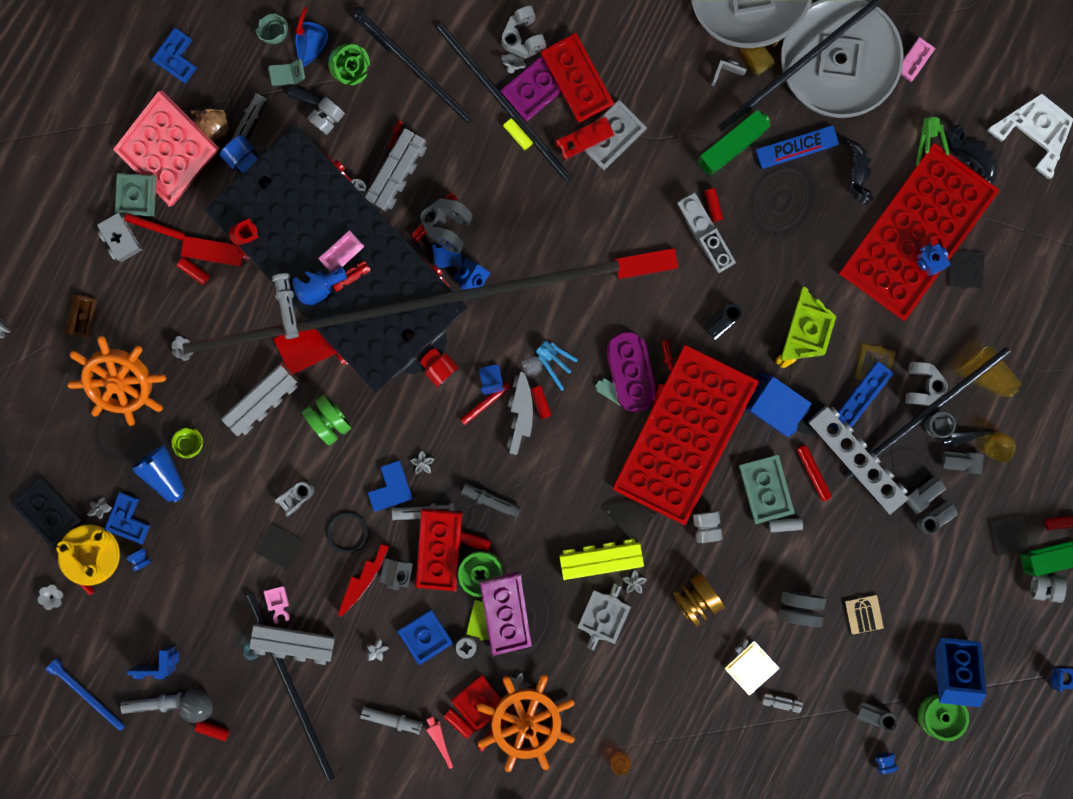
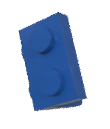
(167, 664)

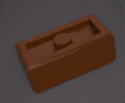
(80, 316)

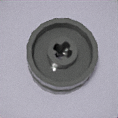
(802, 608)

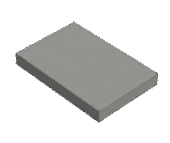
(626, 130)

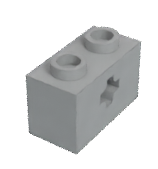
(128, 246)

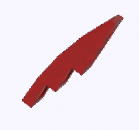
(359, 584)

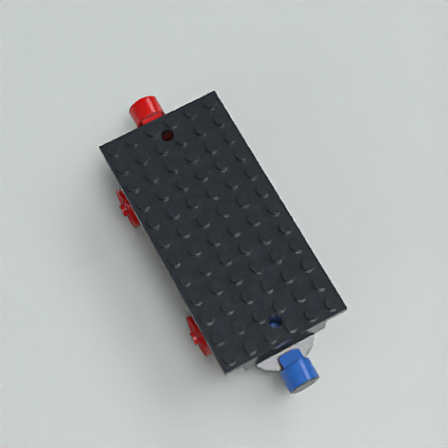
(300, 211)

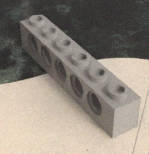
(889, 501)

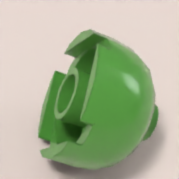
(349, 64)

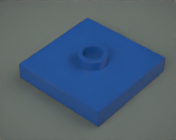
(425, 637)

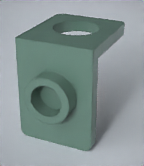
(286, 73)

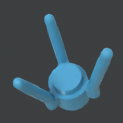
(548, 352)

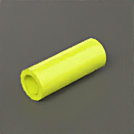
(518, 134)

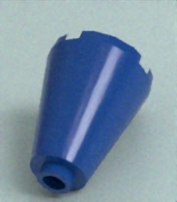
(160, 474)

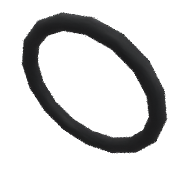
(364, 537)

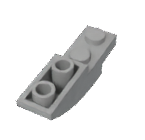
(705, 232)
(521, 404)

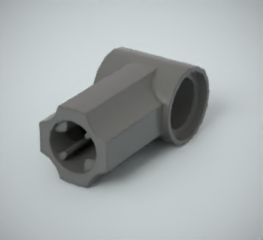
(966, 462)
(920, 497)
(938, 517)
(875, 716)

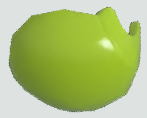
(187, 443)

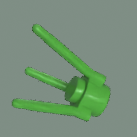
(931, 128)

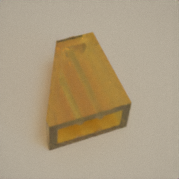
(997, 380)

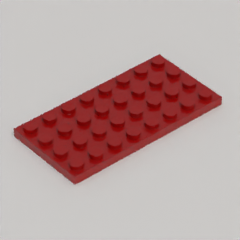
(932, 206)
(685, 434)

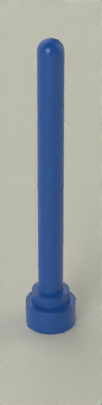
(56, 668)

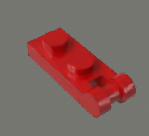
(585, 138)

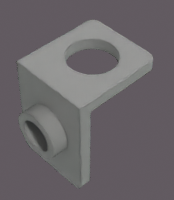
(730, 66)

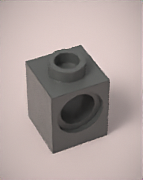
(396, 573)

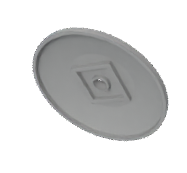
(750, 21)
(871, 54)

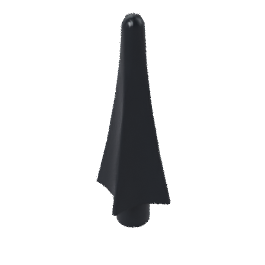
(960, 438)

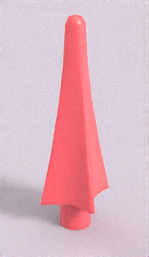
(435, 731)

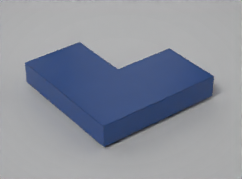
(170, 56)
(395, 491)
(121, 520)

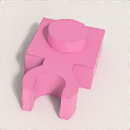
(277, 600)

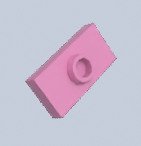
(916, 58)
(341, 252)

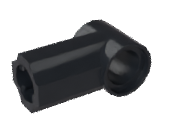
(722, 322)

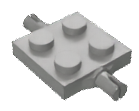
(604, 616)

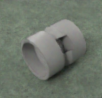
(328, 109)
(707, 527)
(1051, 588)

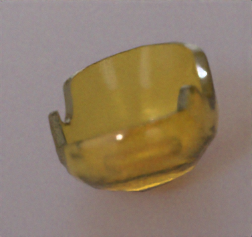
(1000, 447)

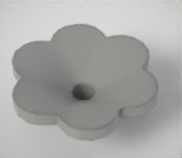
(513, 62)
(177, 348)
(45, 597)

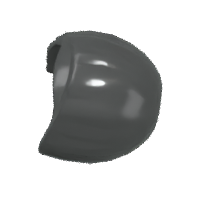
(195, 706)

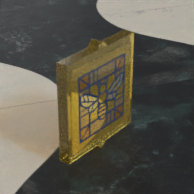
(869, 356)

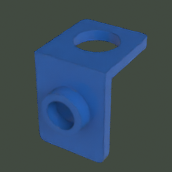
(445, 258)
(491, 379)
(1057, 679)

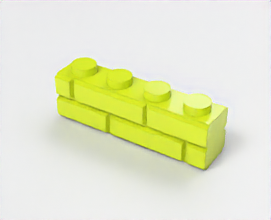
(601, 560)

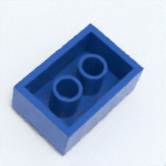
(960, 672)

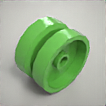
(324, 421)
(471, 564)
(951, 727)

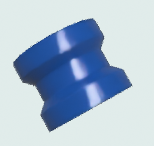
(138, 560)
(886, 763)

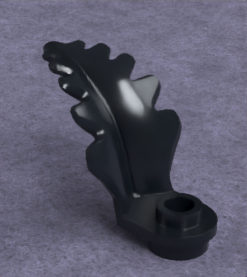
(973, 152)
(859, 173)

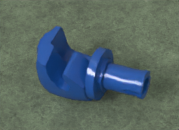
(318, 287)

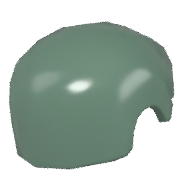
(272, 29)

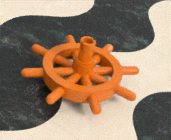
(116, 380)
(526, 723)

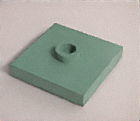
(135, 194)

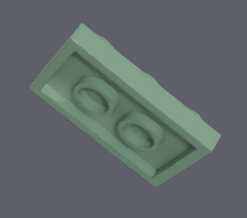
(766, 489)

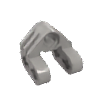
(533, 45)
(934, 375)

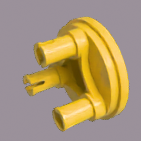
(88, 555)

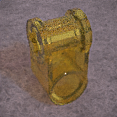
(758, 59)

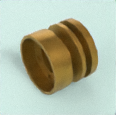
(698, 599)

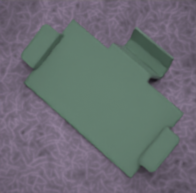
(607, 389)

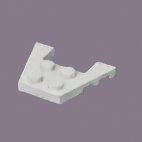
(1042, 123)

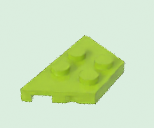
(809, 328)

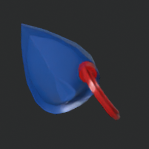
(310, 39)

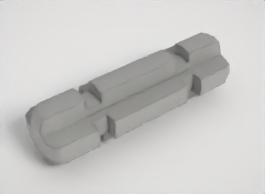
(782, 703)

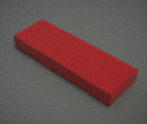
(211, 251)
(647, 263)

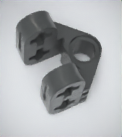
(435, 228)

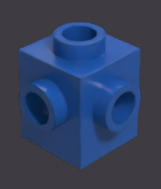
(928, 264)
(471, 275)

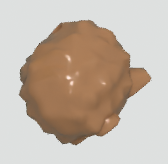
(211, 122)

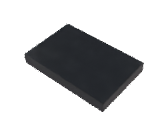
(46, 511)

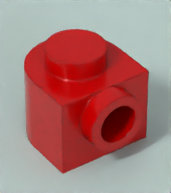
(243, 232)

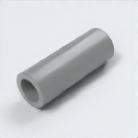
(785, 525)

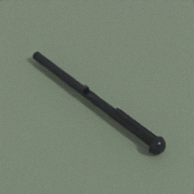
(359, 16)

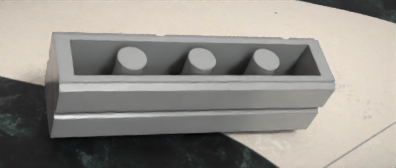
(395, 170)
(259, 399)
(292, 643)

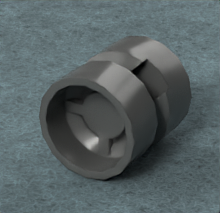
(940, 425)

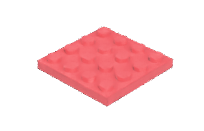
(166, 145)

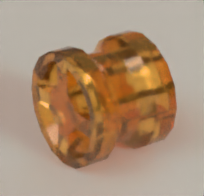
(622, 766)

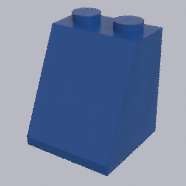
(777, 405)

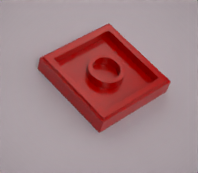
(475, 693)

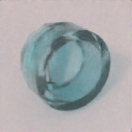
(246, 650)

